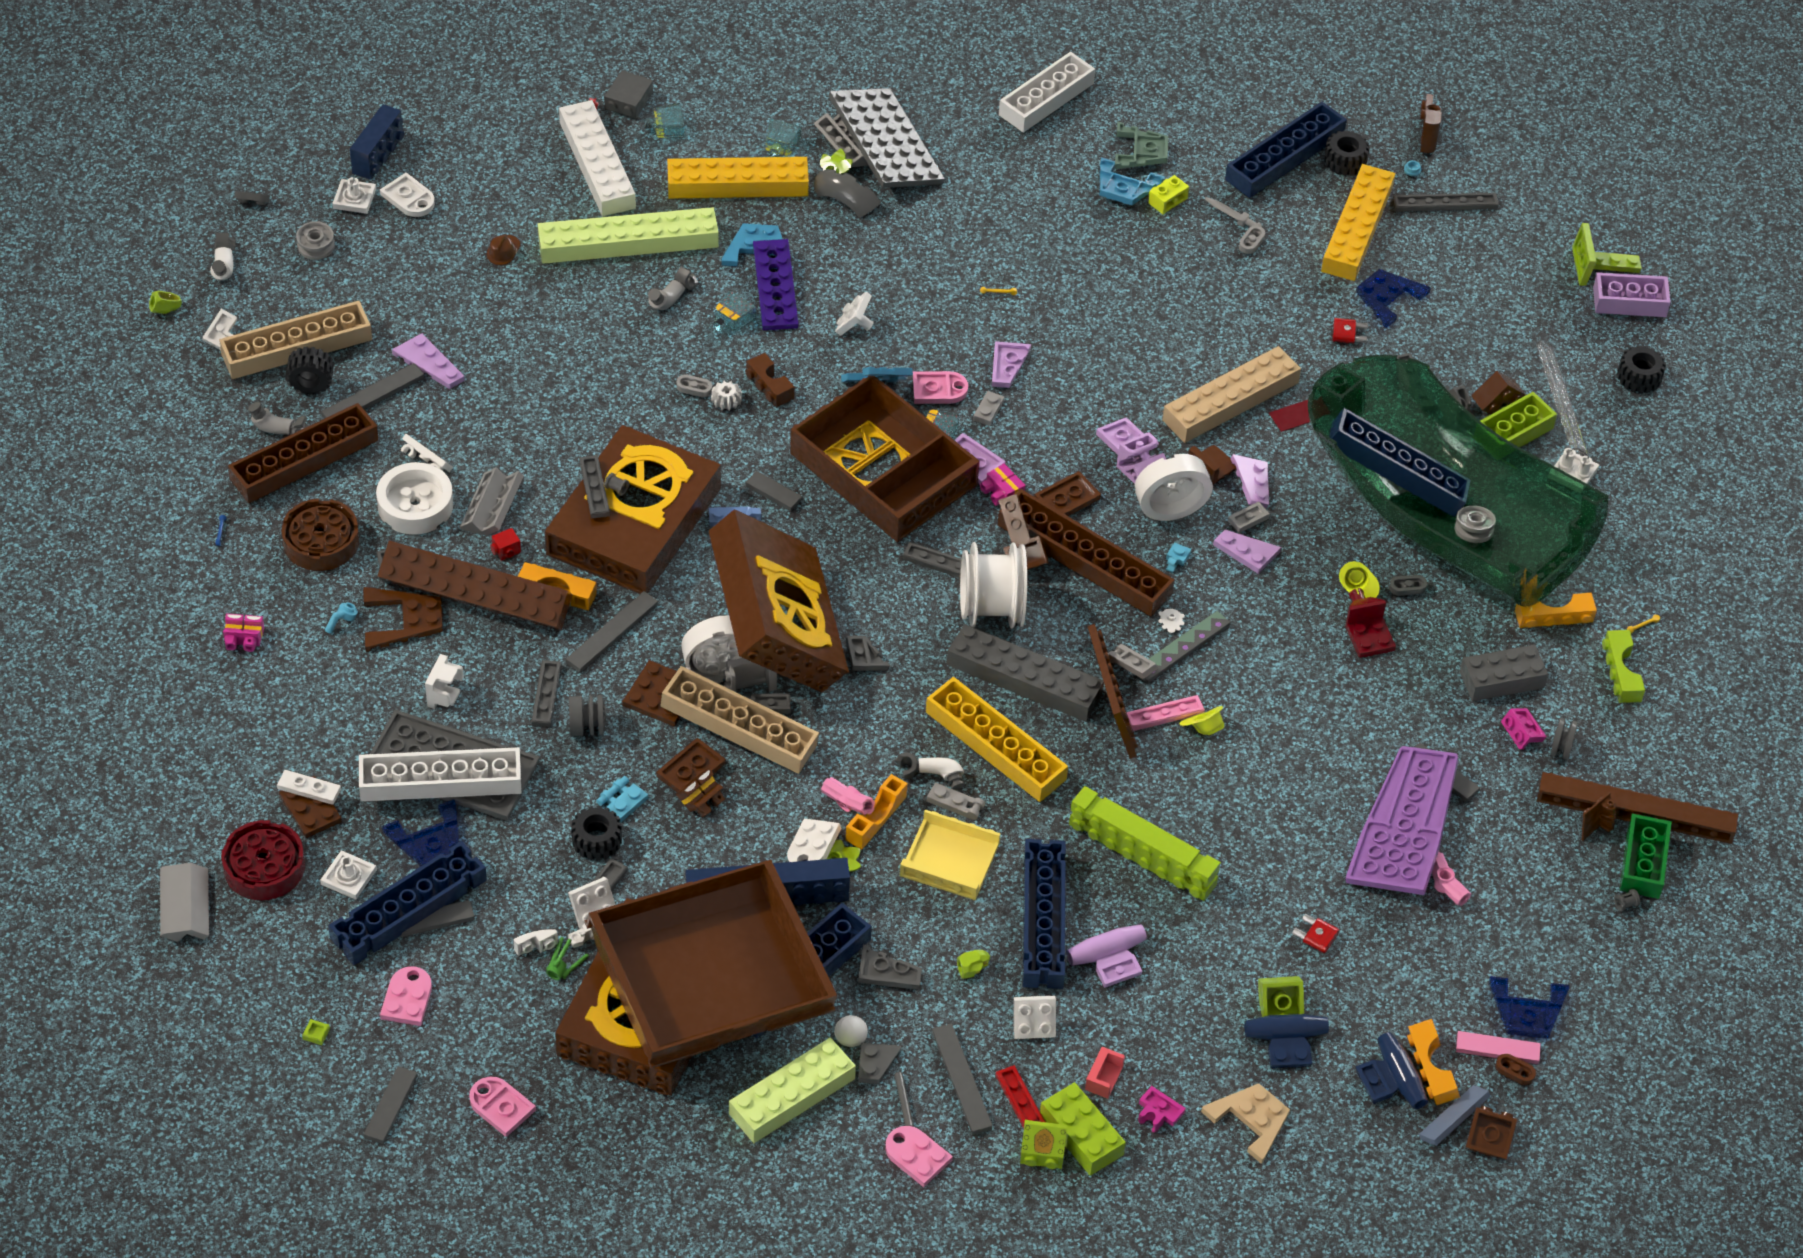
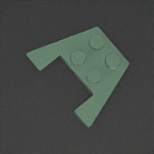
(1149, 147)

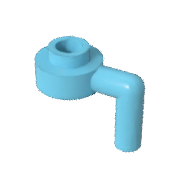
(345, 611)

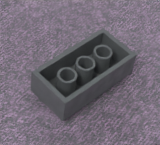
(1503, 672)

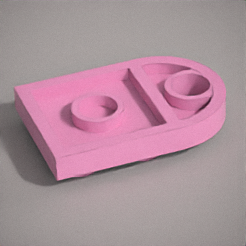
(938, 387)
(405, 998)
(501, 1106)
(917, 1155)

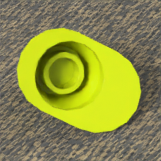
(1355, 576)
(1207, 722)

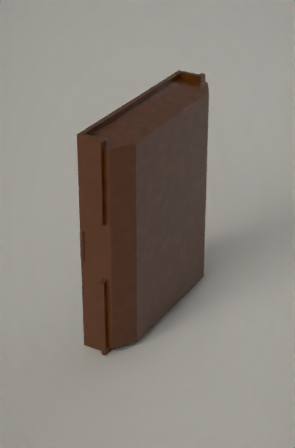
(711, 962)

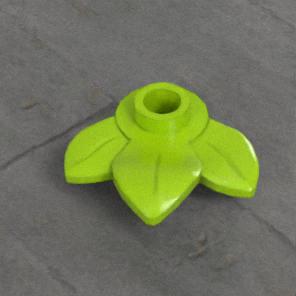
(836, 162)
(851, 853)

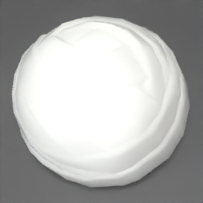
(851, 1031)

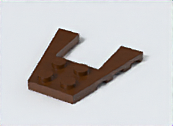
(420, 616)

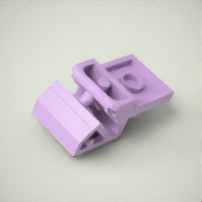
(1130, 446)

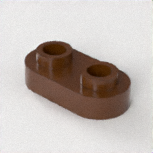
(1516, 1069)

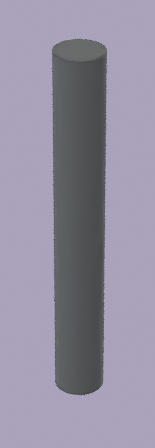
(903, 1099)

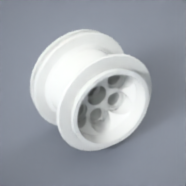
(994, 585)

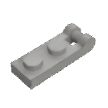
(1132, 661)
(955, 801)

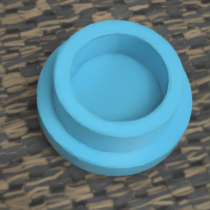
(1412, 168)

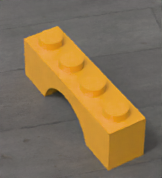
(583, 589)
(1579, 610)
(889, 797)
(1441, 1082)

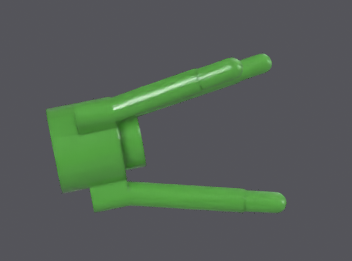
(557, 966)

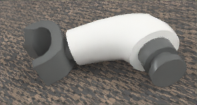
(223, 265)
(946, 767)

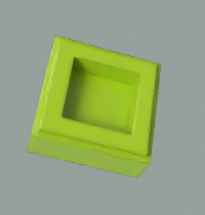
(316, 1032)

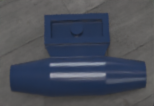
(1287, 1037)
(1394, 1073)

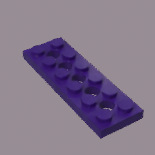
(767, 292)

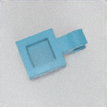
(1177, 555)

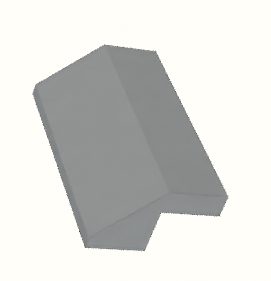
(839, 137)
(491, 502)
(184, 901)

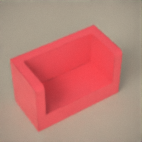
(1104, 1072)

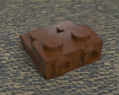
(1491, 1132)

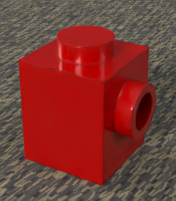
(505, 544)

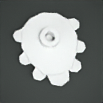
(1171, 619)

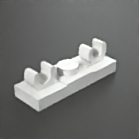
(425, 453)

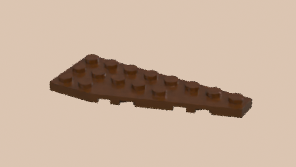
(1113, 691)

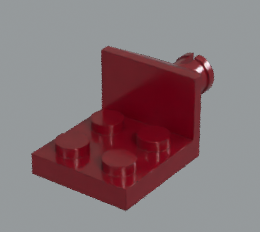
(1367, 625)

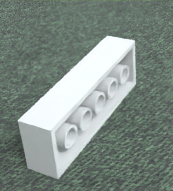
(1046, 92)

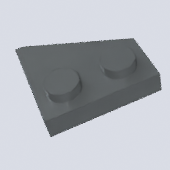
(864, 655)
(875, 1061)

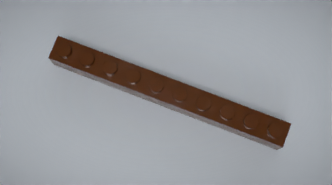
(1685, 816)

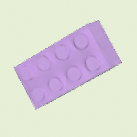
(1631, 294)

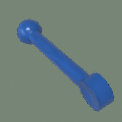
(222, 518)

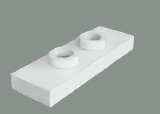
(308, 787)

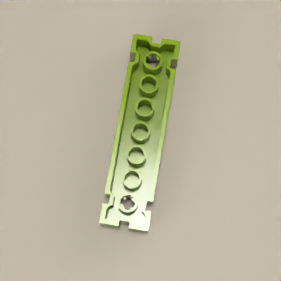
(1144, 843)

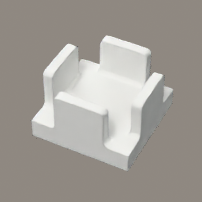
(436, 685)

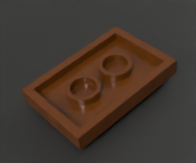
(1069, 494)
(689, 764)
(310, 814)

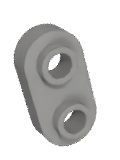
(1252, 239)
(694, 385)

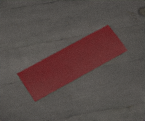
(1291, 416)

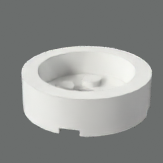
(411, 483)
(1173, 487)
(709, 647)

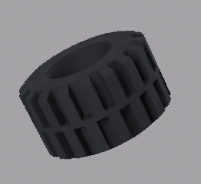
(1346, 152)
(1641, 369)
(309, 370)
(596, 820)

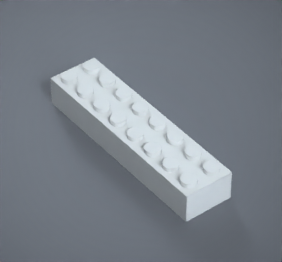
(597, 158)
(439, 774)

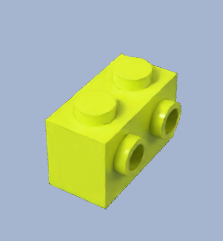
(1168, 194)

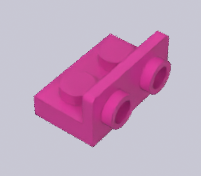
(1522, 727)

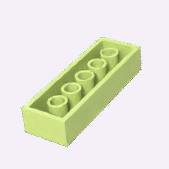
(792, 1090)

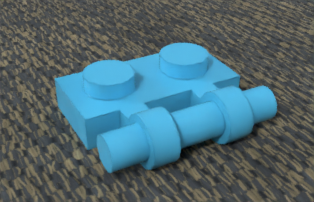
(627, 802)

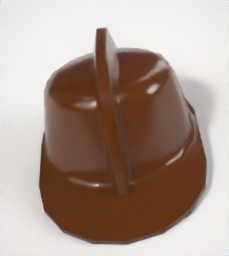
(503, 249)

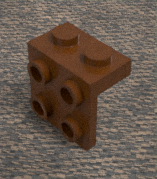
(1216, 462)

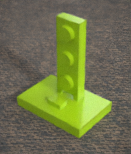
(1587, 259)

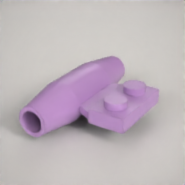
(1110, 953)

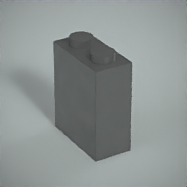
(628, 94)

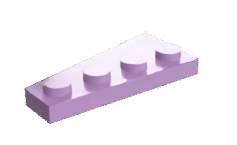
(429, 360)

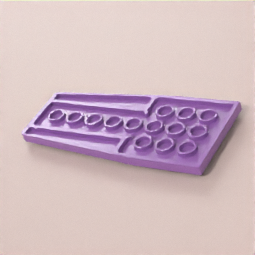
(1406, 823)

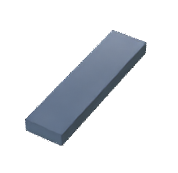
(1454, 1115)

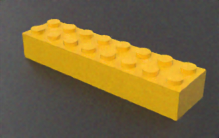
(737, 177)
(1358, 222)
(996, 739)

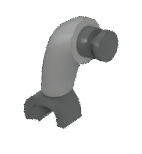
(671, 293)
(268, 422)

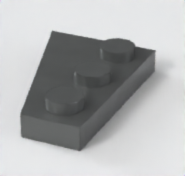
(885, 971)

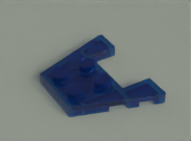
(1384, 288)
(428, 842)
(1527, 1015)

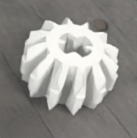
(726, 395)

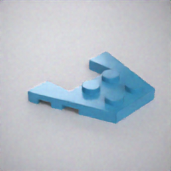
(1122, 187)
(744, 241)
(883, 374)

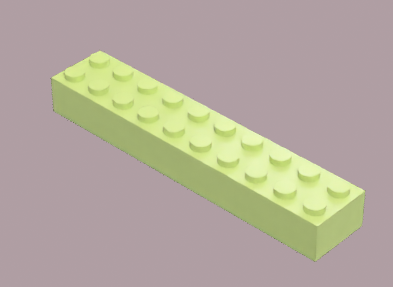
(628, 235)

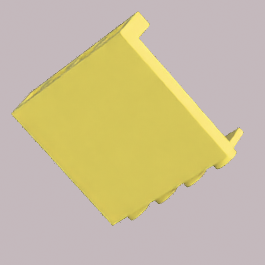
(950, 855)

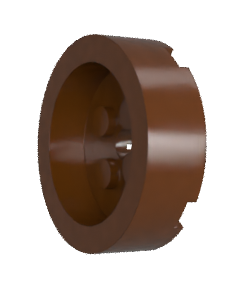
(320, 549)

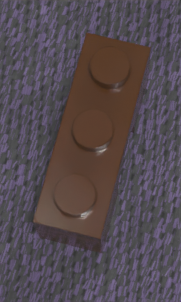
(776, 390)

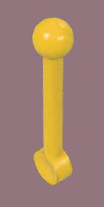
(1013, 291)
(1655, 618)

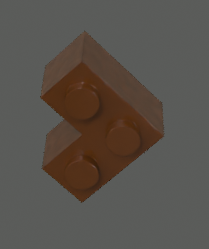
(1496, 391)

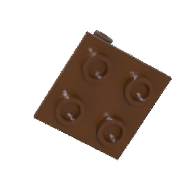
(1599, 815)

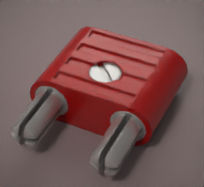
(1345, 330)
(1320, 934)

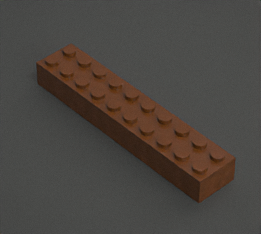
(1095, 556)
(475, 585)

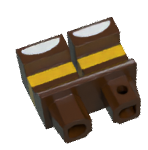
(699, 791)

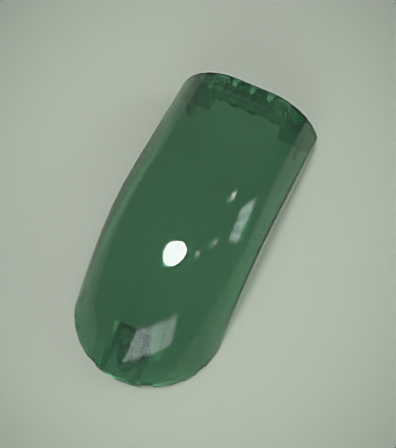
(1541, 513)

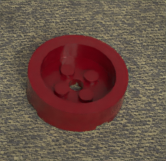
(261, 877)

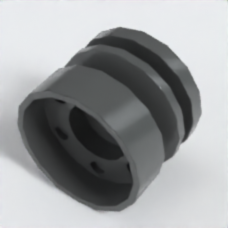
(586, 715)

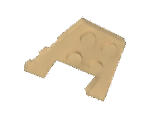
(1257, 1110)

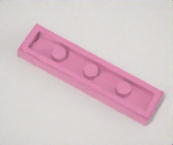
(1165, 713)
(1495, 1046)

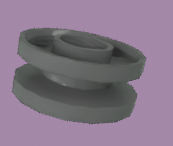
(1563, 738)

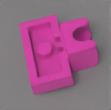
(1159, 1108)

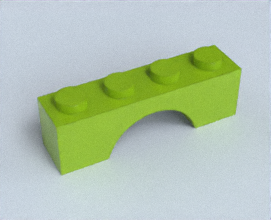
(1627, 685)

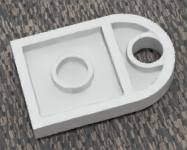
(408, 195)
(813, 840)

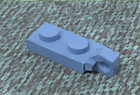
(719, 513)

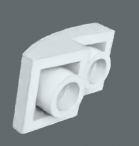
(541, 939)

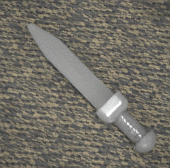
(1243, 219)

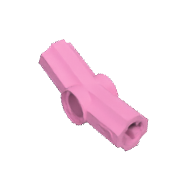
(847, 797)
(1447, 883)

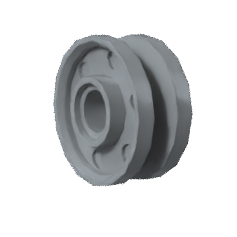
(315, 240)
(1475, 524)

